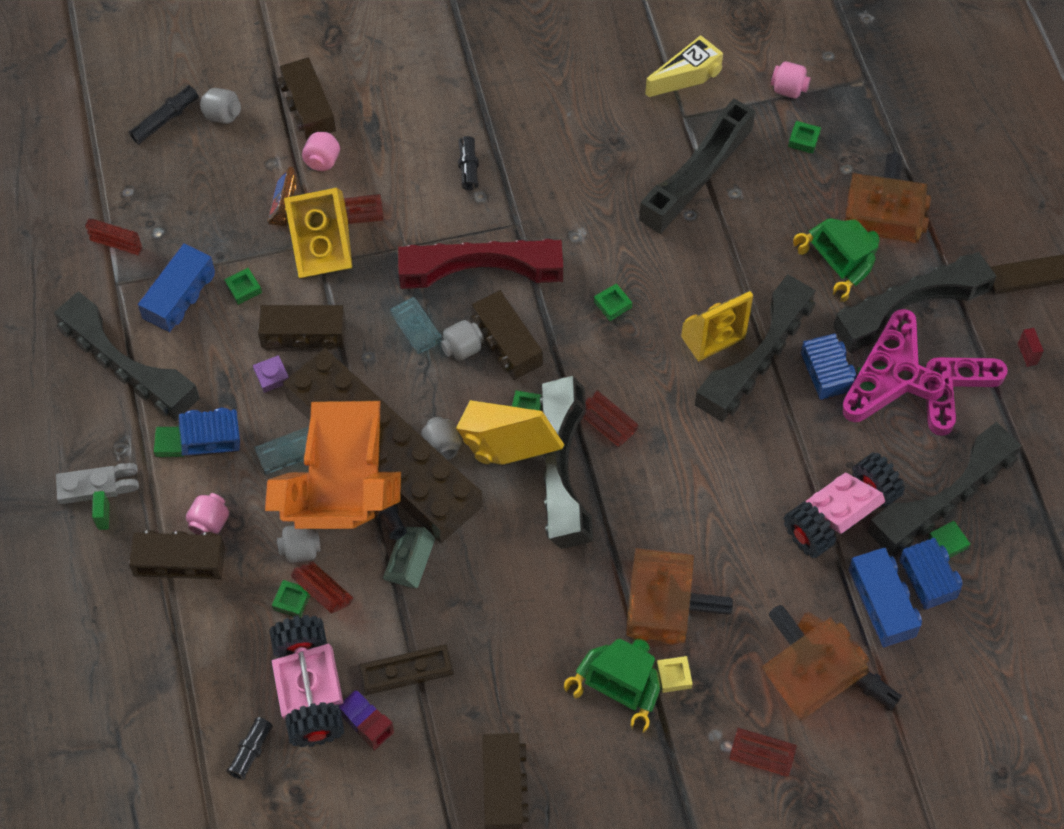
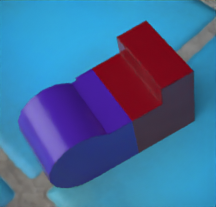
(366, 720)

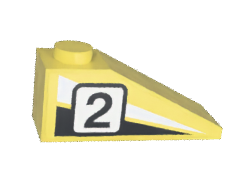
(687, 68)

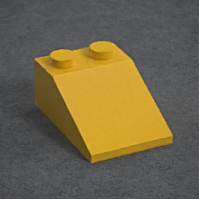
(319, 232)
(717, 327)
(506, 433)

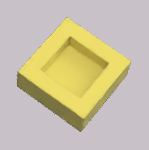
(674, 674)

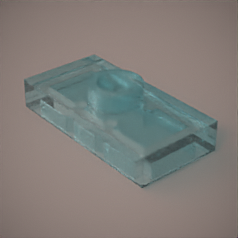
(416, 325)
(282, 451)

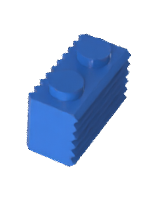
(828, 366)
(209, 431)
(930, 573)

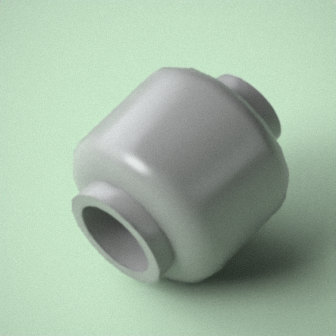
(220, 105)
(462, 340)
(442, 436)
(299, 544)

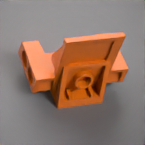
(343, 471)

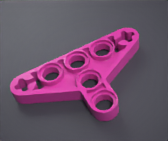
(887, 381)

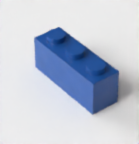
(177, 288)
(885, 597)

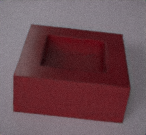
(1030, 347)

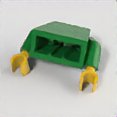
(845, 247)
(621, 673)

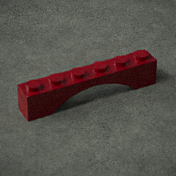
(425, 265)

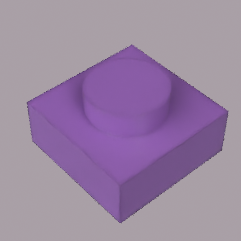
(270, 373)

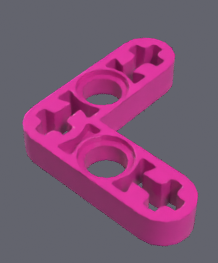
(949, 370)

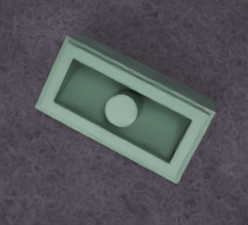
(410, 557)

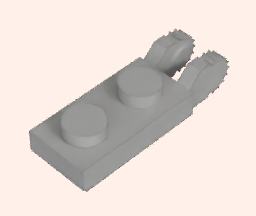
(81, 484)

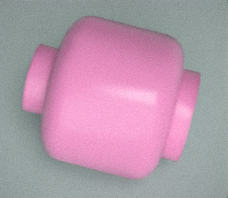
(790, 80)
(321, 151)
(207, 514)

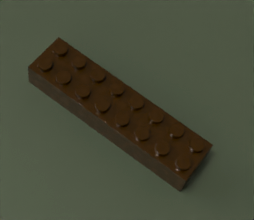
(430, 485)

